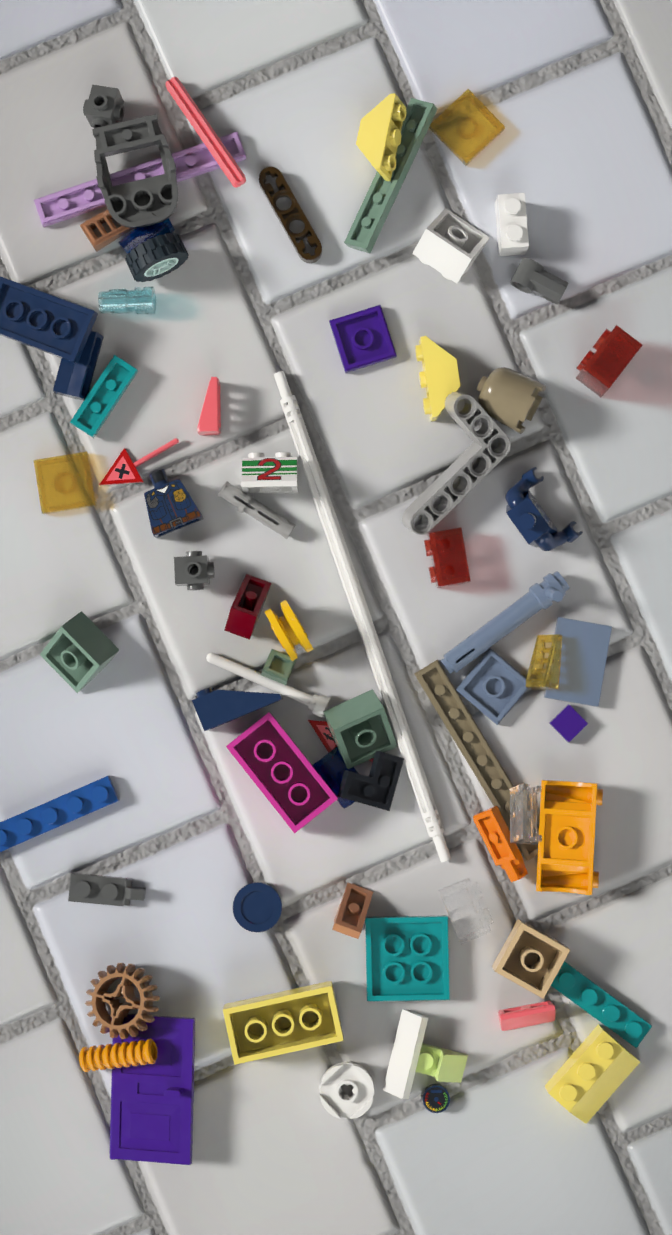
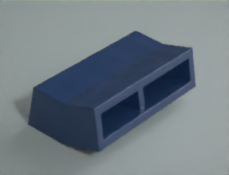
(75, 379)

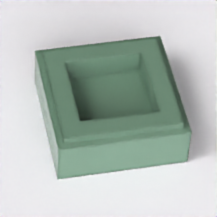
(278, 667)

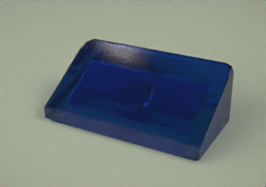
(332, 772)

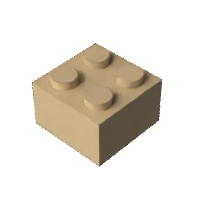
(530, 958)

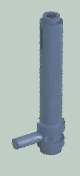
(539, 597)

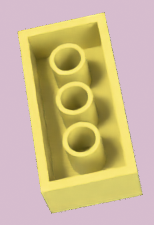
(283, 1022)

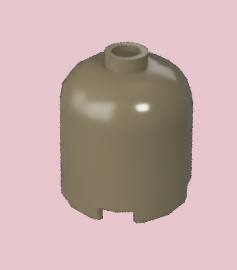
(510, 397)

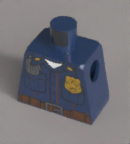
(169, 505)

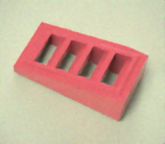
(211, 412)

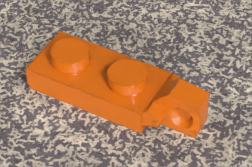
(497, 839)

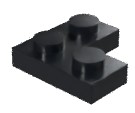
(377, 788)

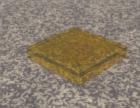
(467, 127)
(65, 482)

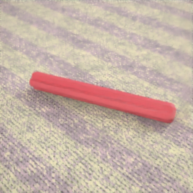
(205, 132)

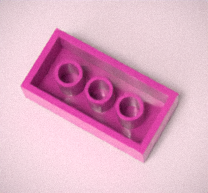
(282, 772)

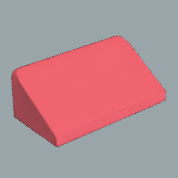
(526, 1015)

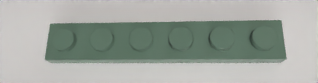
(383, 193)

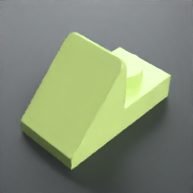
(441, 1063)

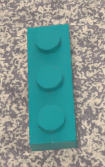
(104, 396)

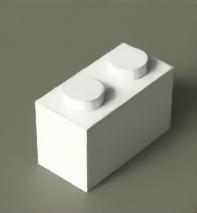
(511, 224)

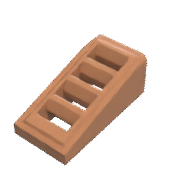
(106, 238)

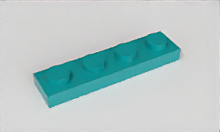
(601, 1005)

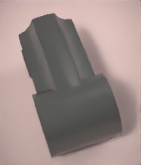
(533, 278)

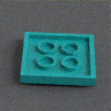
(407, 958)

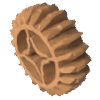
(114, 1022)

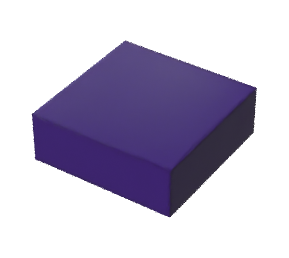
(568, 723)

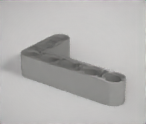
(461, 467)

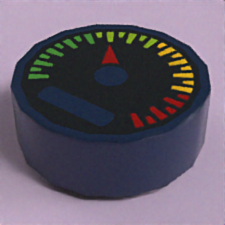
(436, 1098)

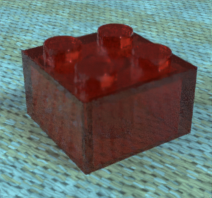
(604, 366)

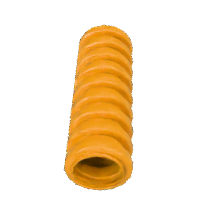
(118, 1055)

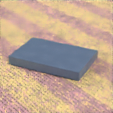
(582, 661)

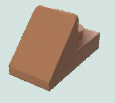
(352, 910)

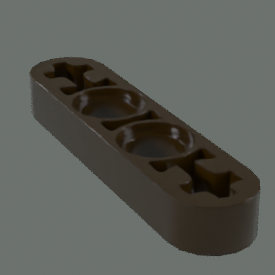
(287, 216)

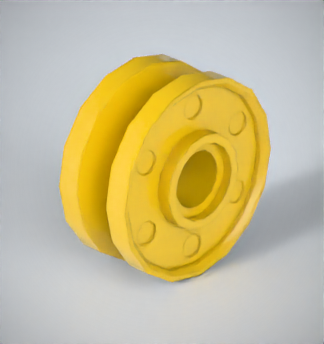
(289, 630)

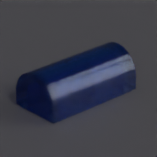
(142, 234)

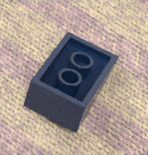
(223, 706)

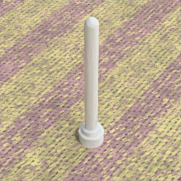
(316, 703)

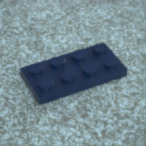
(44, 320)

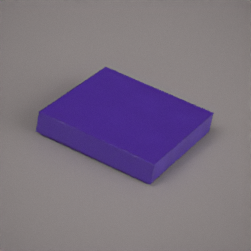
(362, 338)

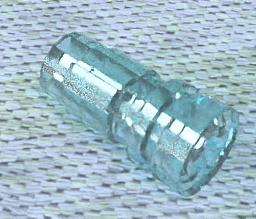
(125, 301)

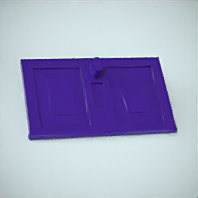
(156, 1100)

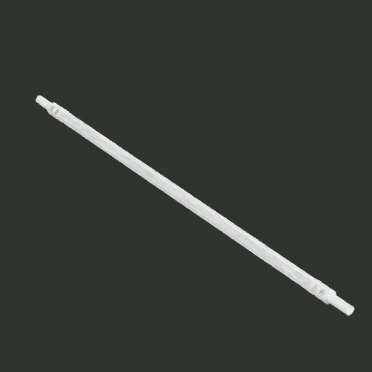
(362, 616)

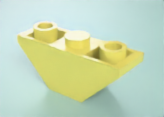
(381, 134)
(438, 376)

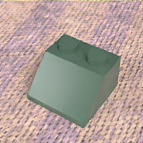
(79, 651)
(360, 728)

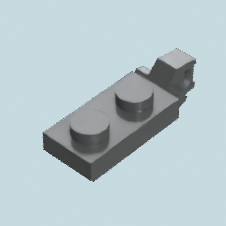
(103, 890)

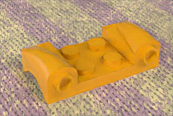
(567, 837)

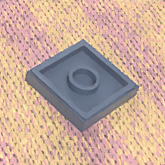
(493, 686)

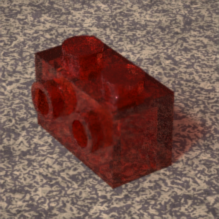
(447, 557)

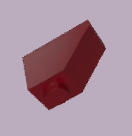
(247, 606)

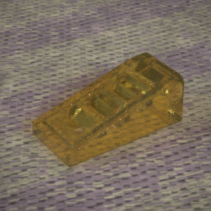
(550, 679)

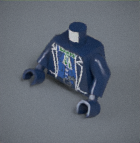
(532, 519)

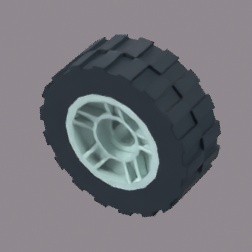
(156, 257)

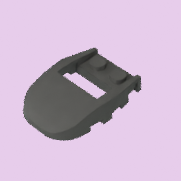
(144, 200)

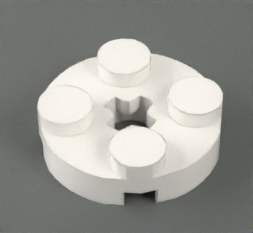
(347, 1106)

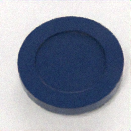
(257, 907)

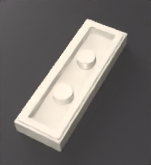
(405, 1054)

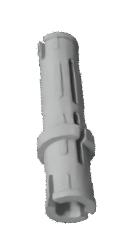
(229, 492)

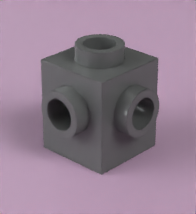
(103, 106)
(183, 569)

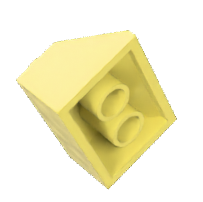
(591, 1074)

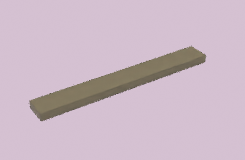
(470, 742)

